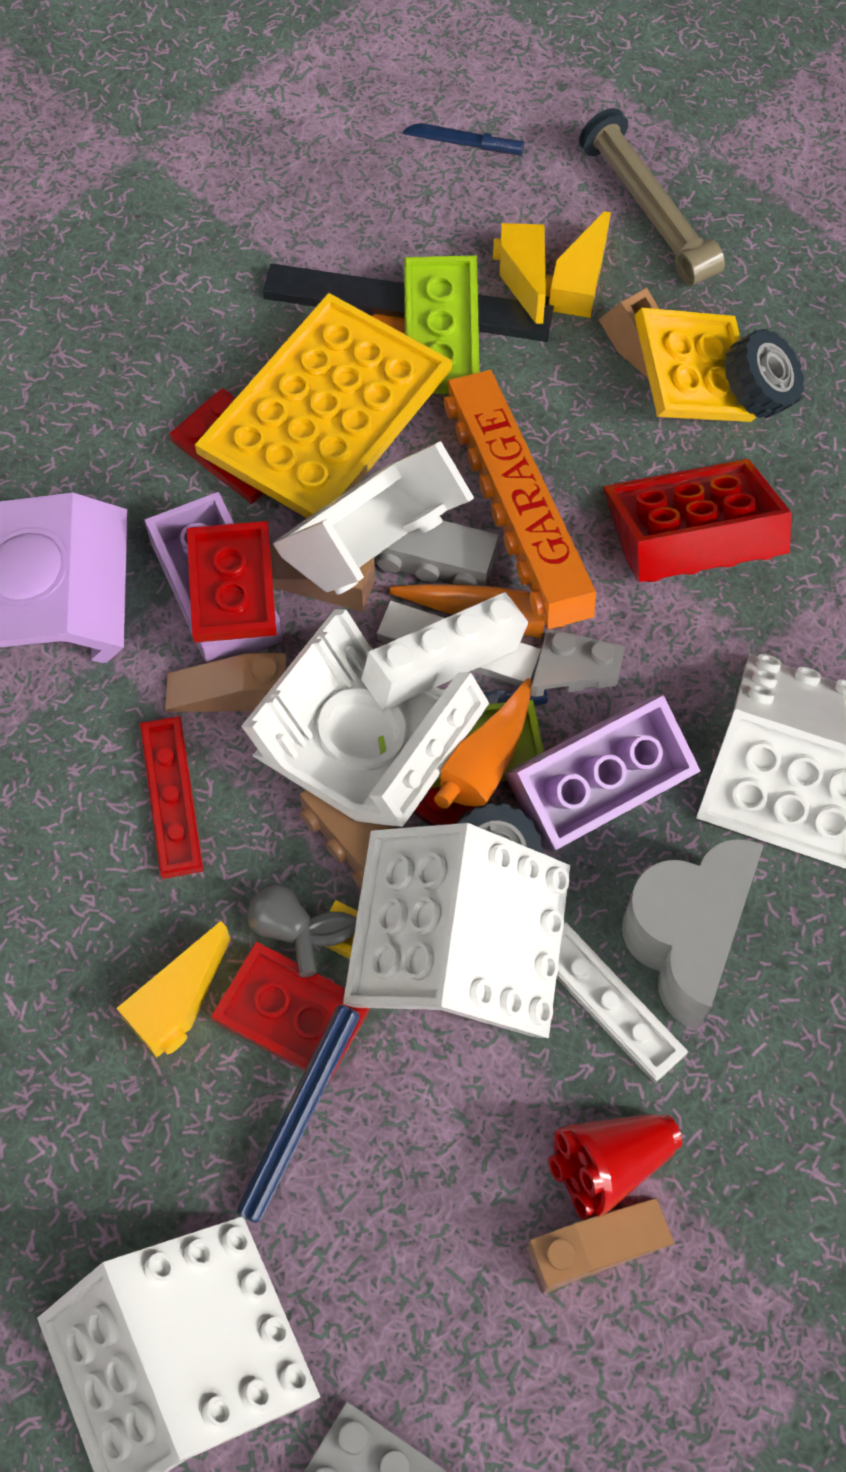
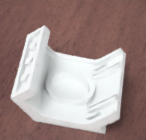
(326, 725)

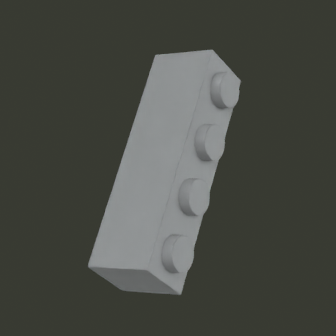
(443, 554)

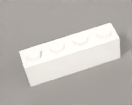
(442, 650)

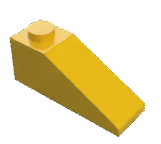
(523, 265)
(578, 271)
(171, 1000)

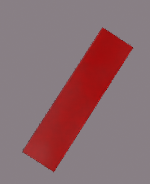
(171, 797)

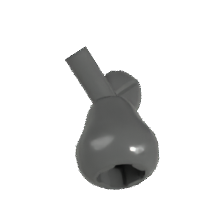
(279, 916)

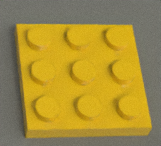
(686, 363)

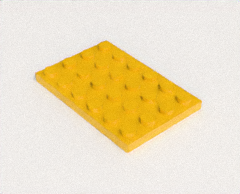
(324, 407)

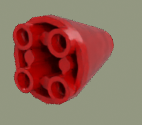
(611, 1158)

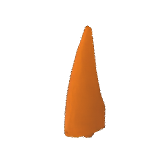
(458, 597)
(484, 755)

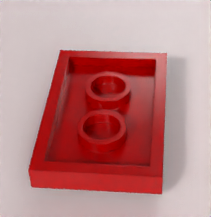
(195, 426)
(231, 582)
(280, 1008)

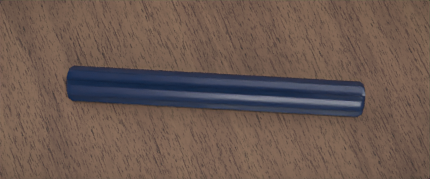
(298, 1114)

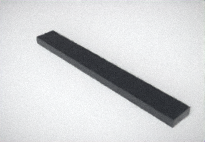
(387, 298)

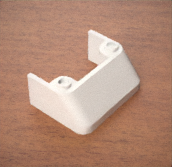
(372, 517)

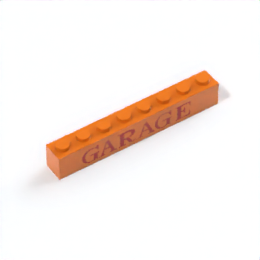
(520, 501)

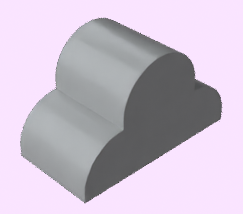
(686, 922)

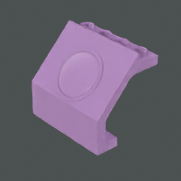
(63, 573)

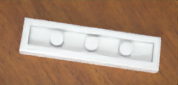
(511, 668)
(616, 1008)

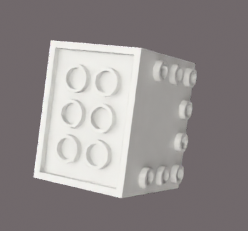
(784, 761)
(459, 927)
(175, 1351)

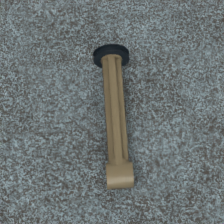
(694, 257)

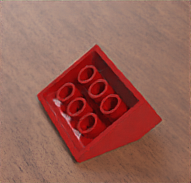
(698, 520)

